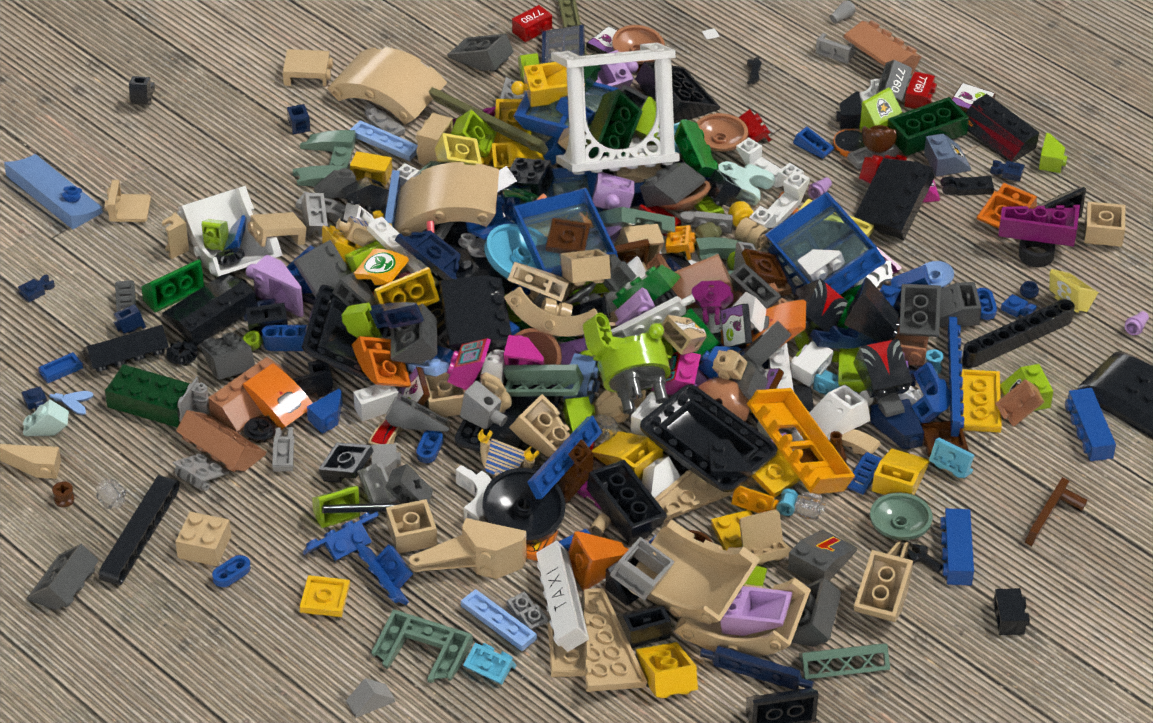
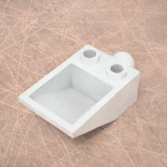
(842, 410)

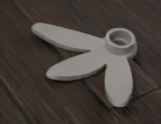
(474, 246)

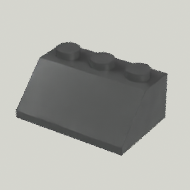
(671, 185)
(322, 266)
(416, 341)
(64, 578)
(818, 614)

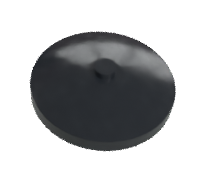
(512, 504)

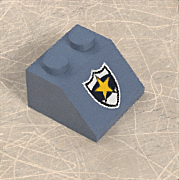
(945, 155)

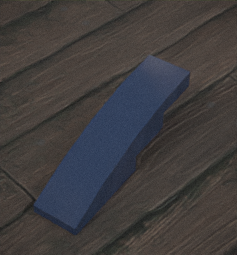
(396, 314)
(841, 338)

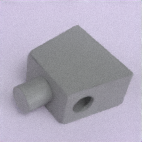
(482, 407)

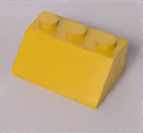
(414, 288)

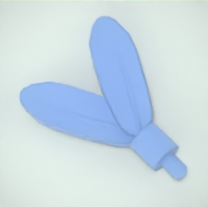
(72, 400)

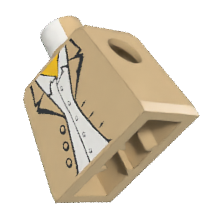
(683, 334)

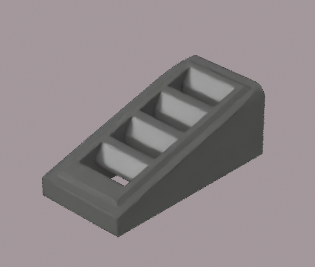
(125, 294)

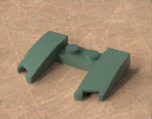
(337, 141)
(627, 216)
(712, 246)
(400, 626)

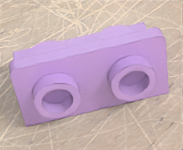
(635, 306)

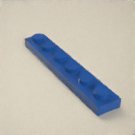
(560, 461)

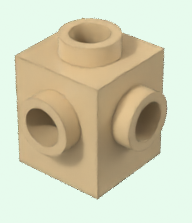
(729, 365)

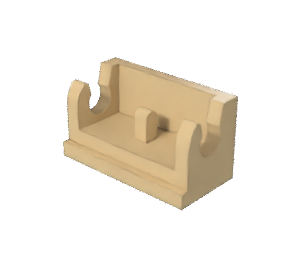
(176, 235)

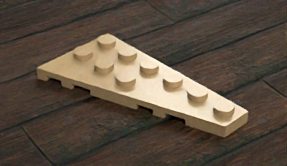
(691, 493)
(607, 653)

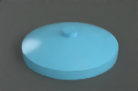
(505, 247)

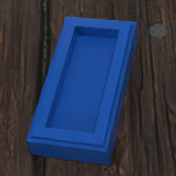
(60, 367)

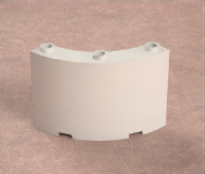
(225, 207)

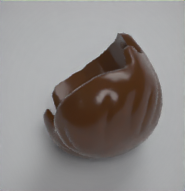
(878, 138)

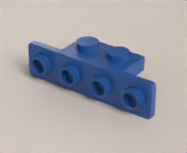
(344, 541)
(389, 569)

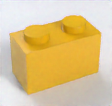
(371, 166)

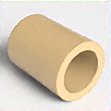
(600, 524)

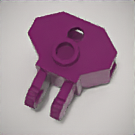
(712, 298)

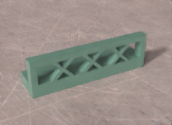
(544, 377)
(845, 652)

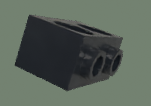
(266, 315)

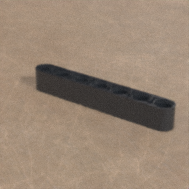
(1018, 333)
(139, 530)

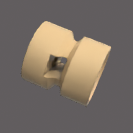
(751, 232)
(561, 309)

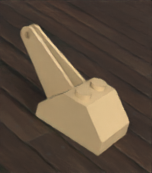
(484, 546)
(885, 583)

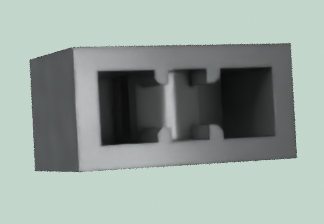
(408, 485)

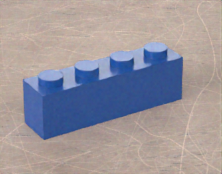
(1090, 424)
(958, 546)

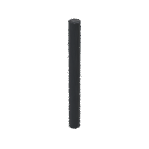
(350, 508)

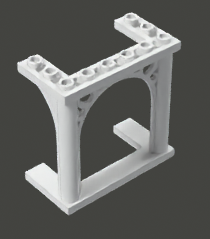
(576, 156)

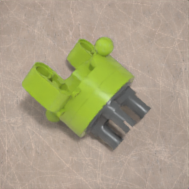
(629, 362)

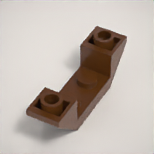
(578, 472)

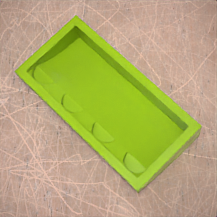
(847, 372)

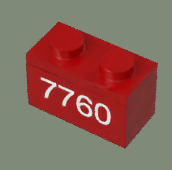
(532, 23)
(920, 90)

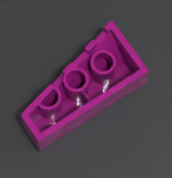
(1040, 224)

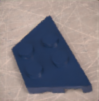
(432, 252)

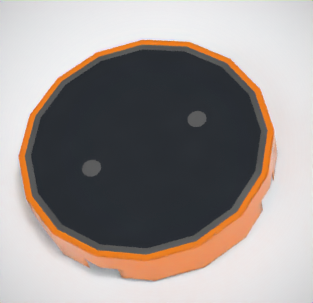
(848, 141)

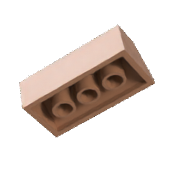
(881, 45)
(706, 270)
(233, 403)
(219, 440)

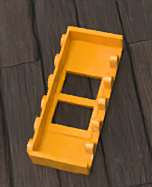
(783, 409)

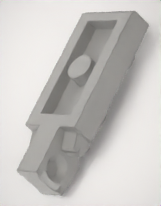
(383, 121)

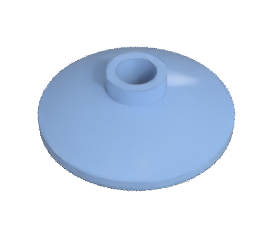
(940, 273)

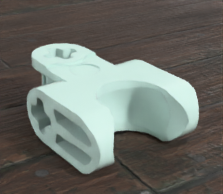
(748, 179)

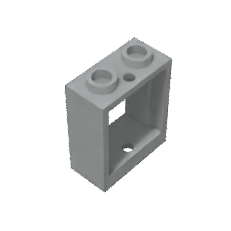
(634, 578)

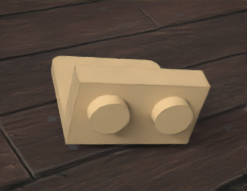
(126, 206)
(763, 536)

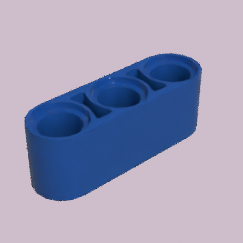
(283, 337)

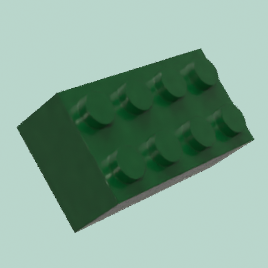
(929, 120)
(614, 123)
(146, 395)

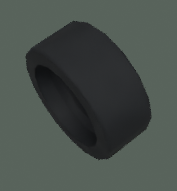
(1036, 259)

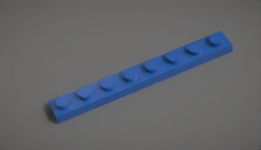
(955, 380)

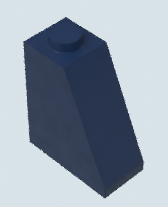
(901, 428)

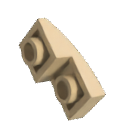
(860, 442)

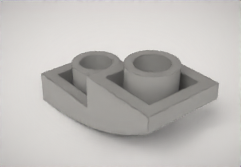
(526, 611)

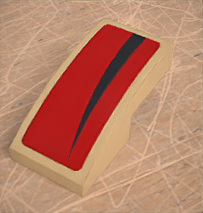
(384, 434)

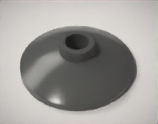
(582, 295)

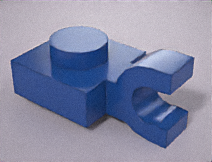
(1017, 306)

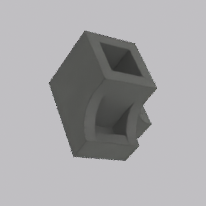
(620, 274)

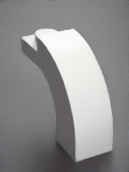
(475, 485)

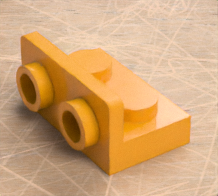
(681, 240)
(753, 500)

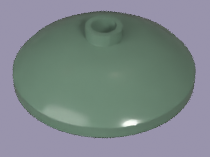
(901, 516)

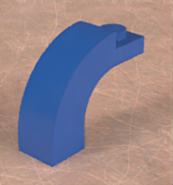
(935, 392)

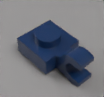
(34, 397)

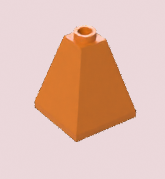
(591, 557)

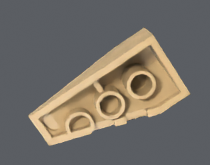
(541, 426)

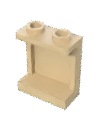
(307, 65)
(276, 224)

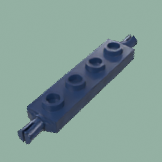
(756, 668)

